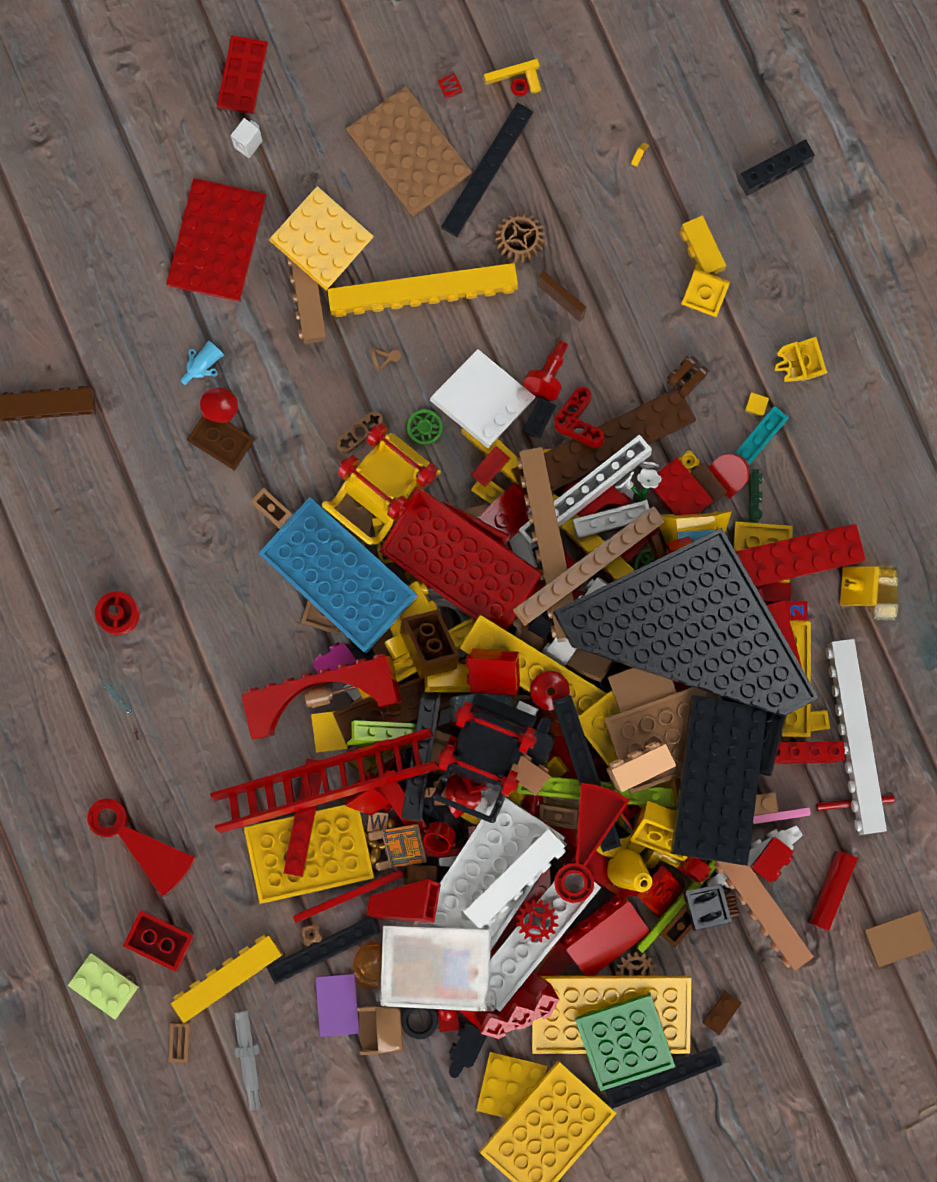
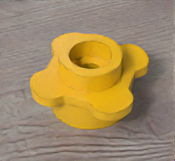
(693, 460)

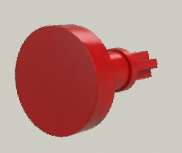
(543, 382)

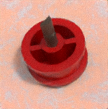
(117, 613)

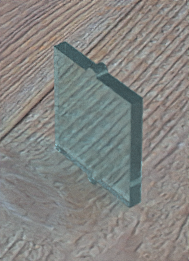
(116, 696)

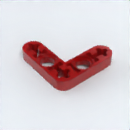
(573, 421)

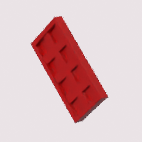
(242, 74)

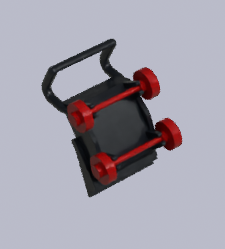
(488, 746)

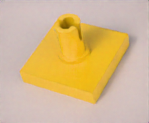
(859, 586)

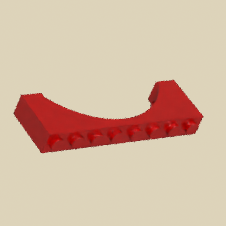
(266, 705)

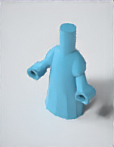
(203, 360)

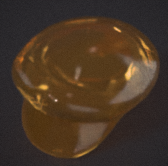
(368, 965)

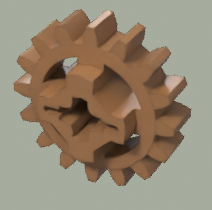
(629, 966)

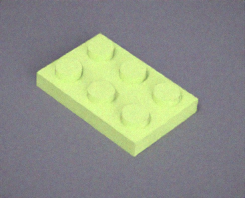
(103, 986)

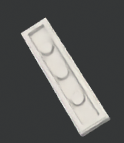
(609, 519)

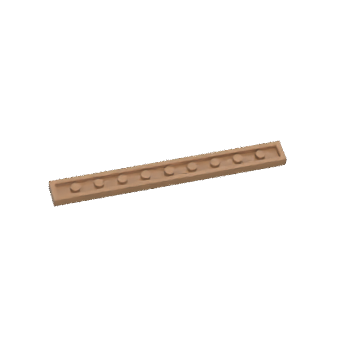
(588, 566)

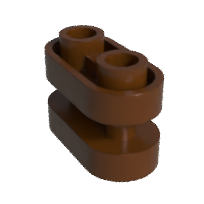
(687, 365)

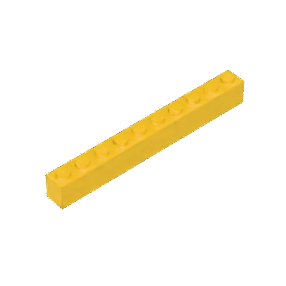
(423, 289)

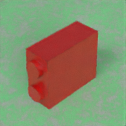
(493, 672)

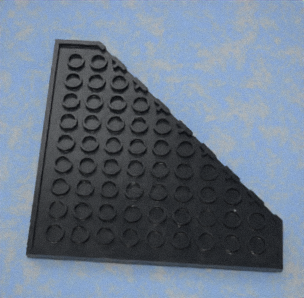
(694, 624)

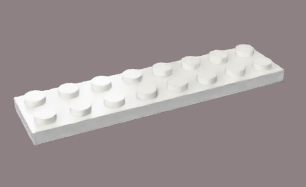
(520, 956)

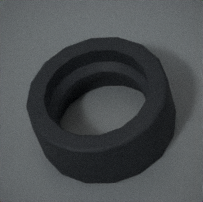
(419, 1035)

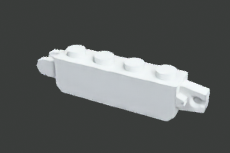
(787, 836)

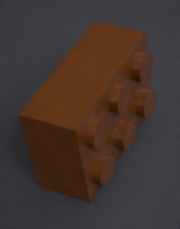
(429, 643)

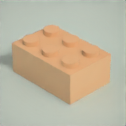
(640, 766)

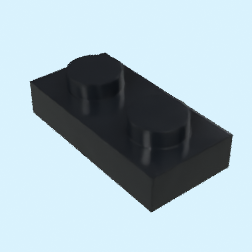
(539, 418)

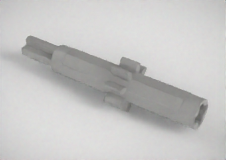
(246, 1051)

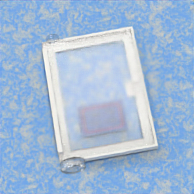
(436, 969)

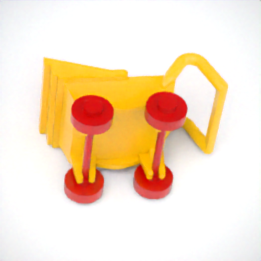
(382, 480)

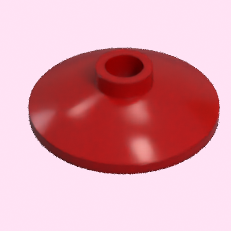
(542, 683)

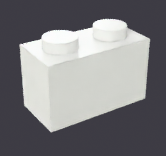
(246, 137)

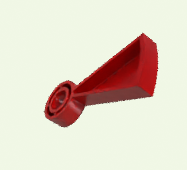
(597, 814)
(160, 861)

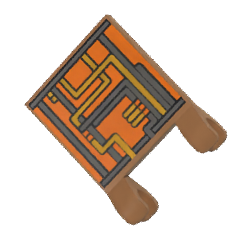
(402, 846)

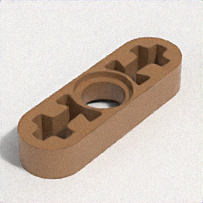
(345, 437)

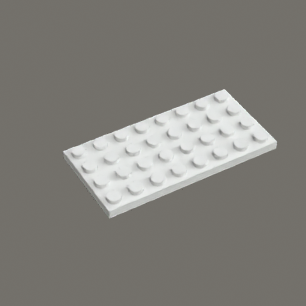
(481, 862)

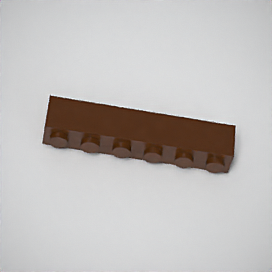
(47, 404)

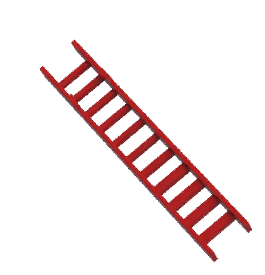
(304, 771)

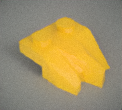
(801, 360)

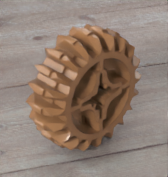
(526, 233)

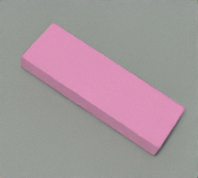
(781, 815)

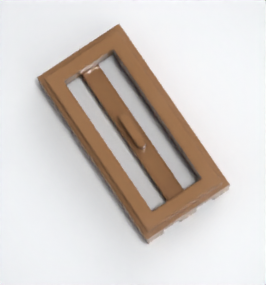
(179, 1042)

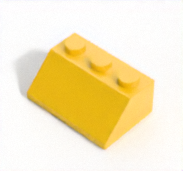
(655, 829)

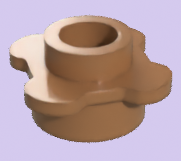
(305, 931)

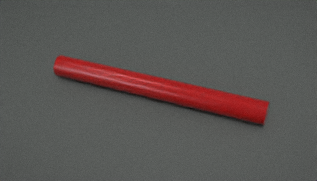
(847, 803)

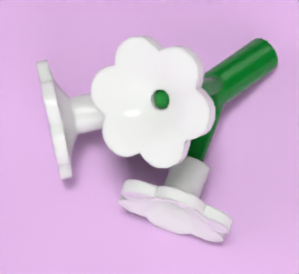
(647, 478)

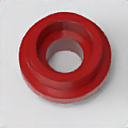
(519, 82)

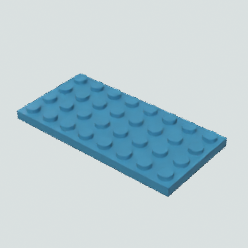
(338, 575)

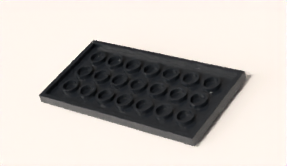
(718, 781)

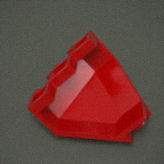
(530, 1002)

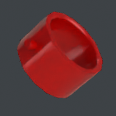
(443, 830)
(694, 869)

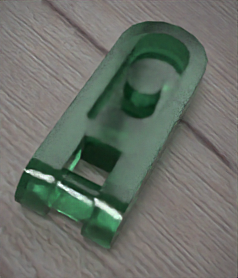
(755, 495)

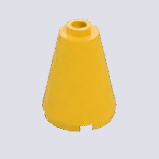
(629, 871)

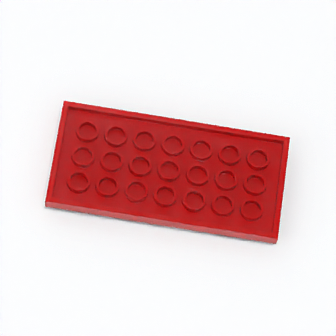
(460, 560)

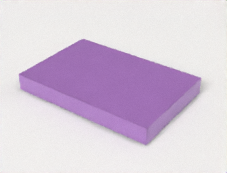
(337, 1005)

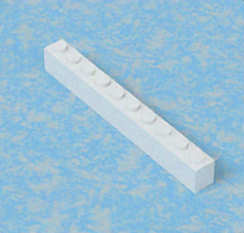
(856, 737)

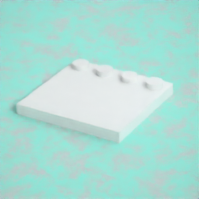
(482, 398)

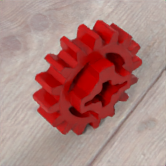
(545, 915)

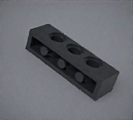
(776, 167)

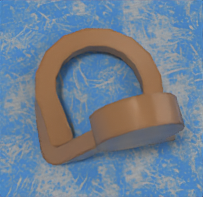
(394, 356)

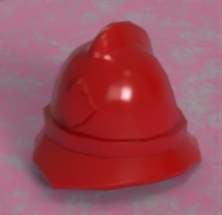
(458, 792)

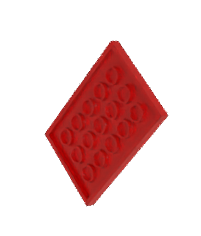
(216, 240)

